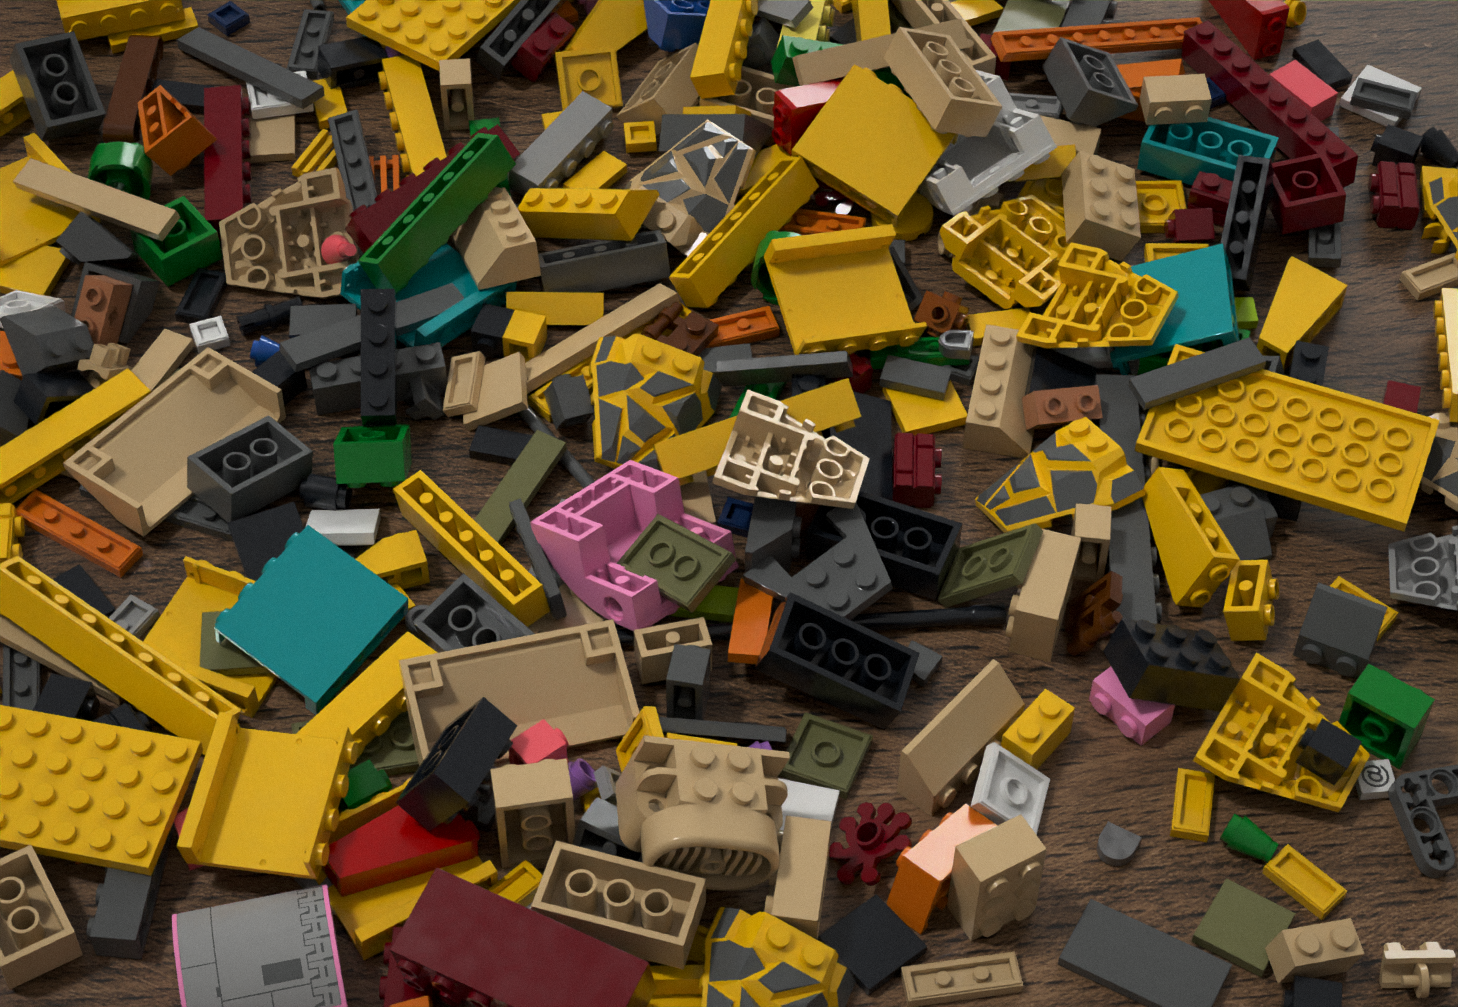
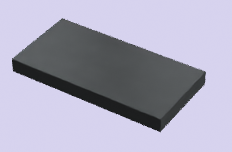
(1142, 961)

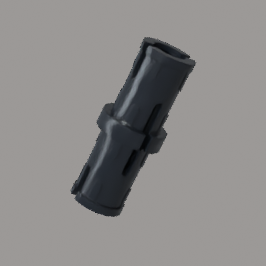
(268, 316)

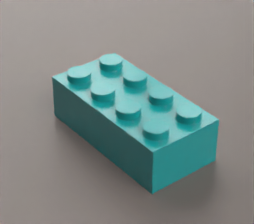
(1208, 147)

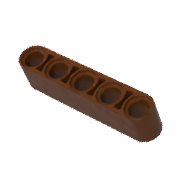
(134, 82)

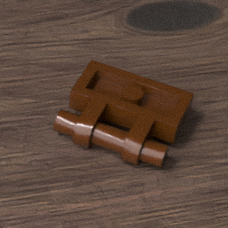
(688, 334)
(1091, 614)

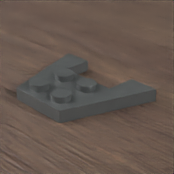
(841, 579)

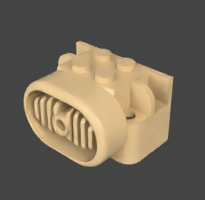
(704, 809)

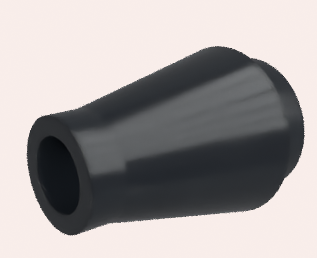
(1439, 148)

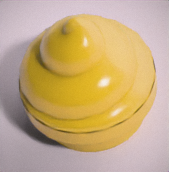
(1296, 13)

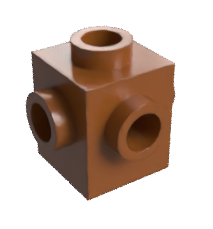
(942, 313)

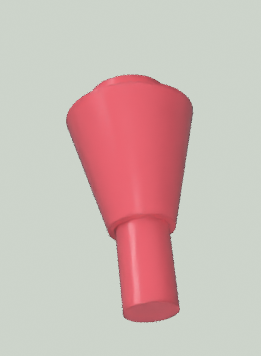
(337, 249)

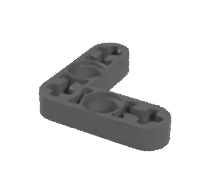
(1423, 805)

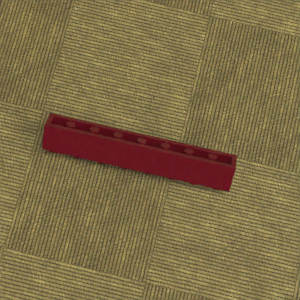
(1264, 100)

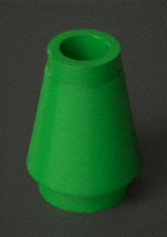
(1248, 838)

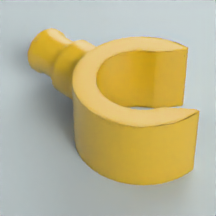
(1435, 230)

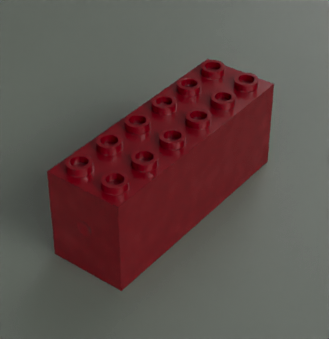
(504, 955)

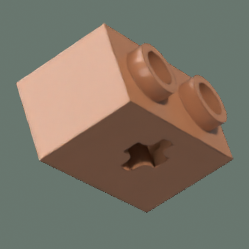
(103, 307)
(1061, 406)

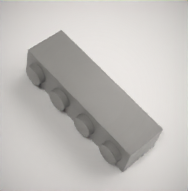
(562, 145)

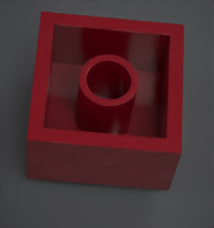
(1306, 194)

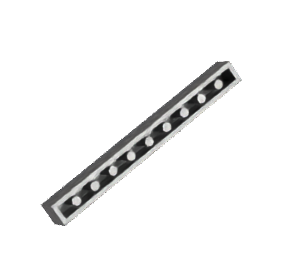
(1131, 532)

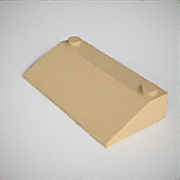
(142, 457)
(562, 675)

